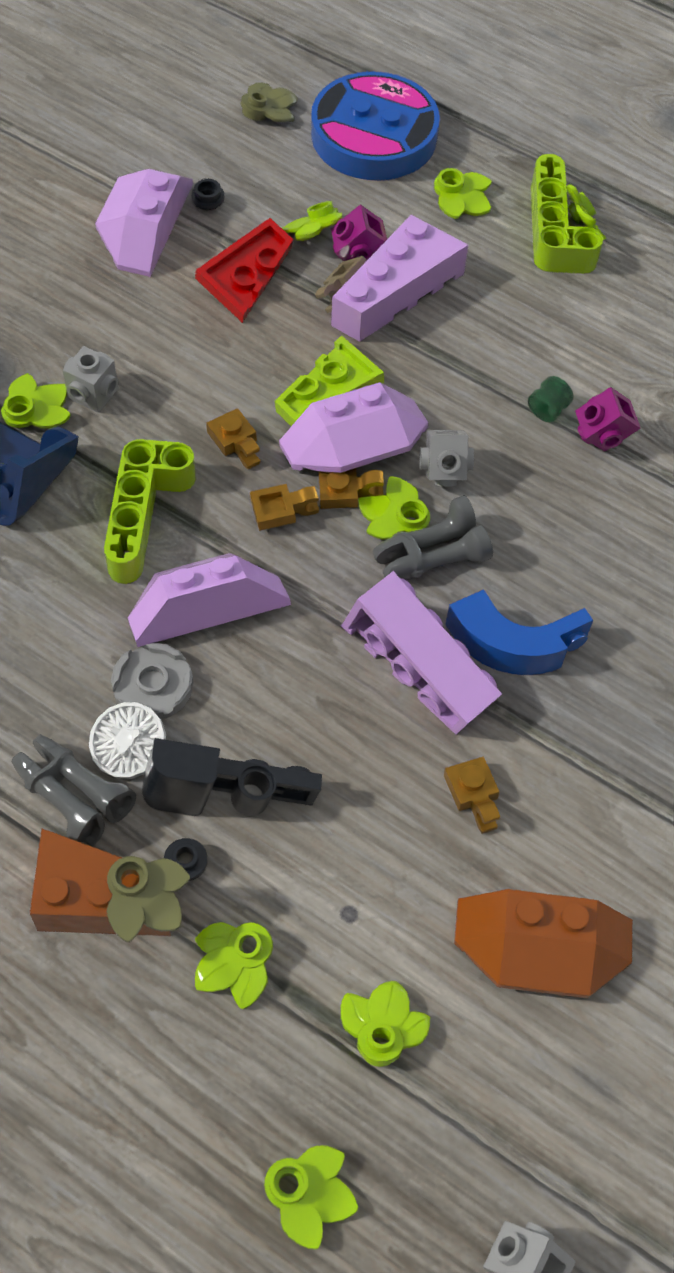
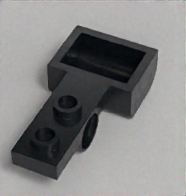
(183, 775)

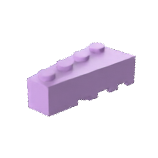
(397, 275)
(421, 652)

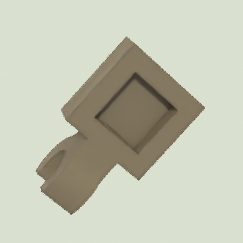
(339, 278)

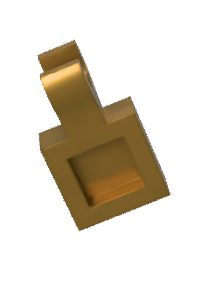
(235, 434)
(345, 488)
(278, 507)
(475, 789)

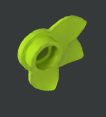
(462, 193)
(581, 208)
(319, 217)
(37, 404)
(390, 511)
(229, 965)
(385, 1017)
(318, 1197)

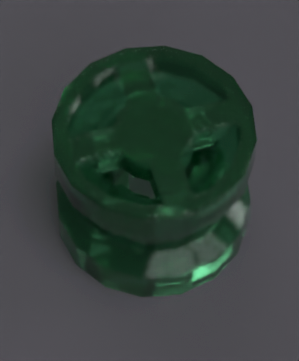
(550, 399)

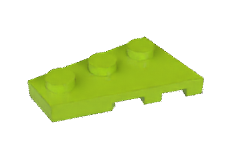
(334, 374)

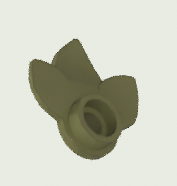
(264, 102)
(150, 901)

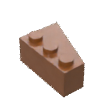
(73, 887)

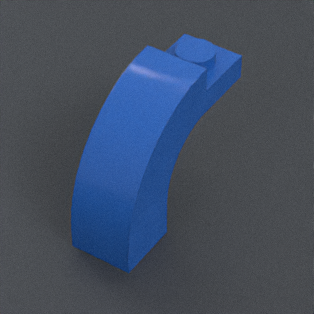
(511, 646)

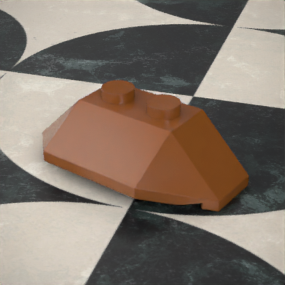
(544, 941)

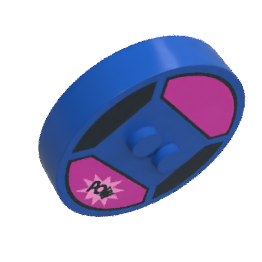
(374, 125)

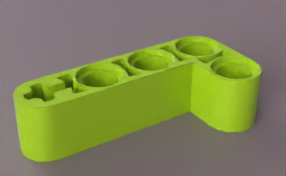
(555, 243)
(142, 471)

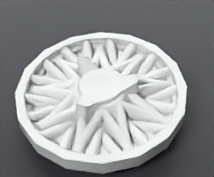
(124, 739)

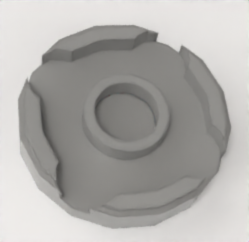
(153, 677)

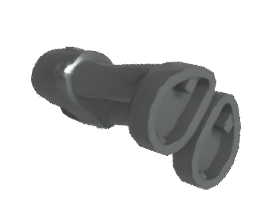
(405, 552)
(83, 821)

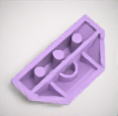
(141, 217)
(353, 430)
(203, 597)

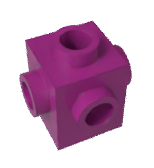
(358, 234)
(607, 419)

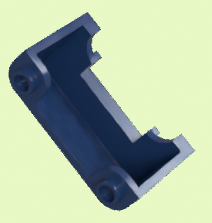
(30, 468)

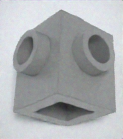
(90, 378)
(443, 443)
(527, 1251)

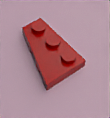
(245, 268)

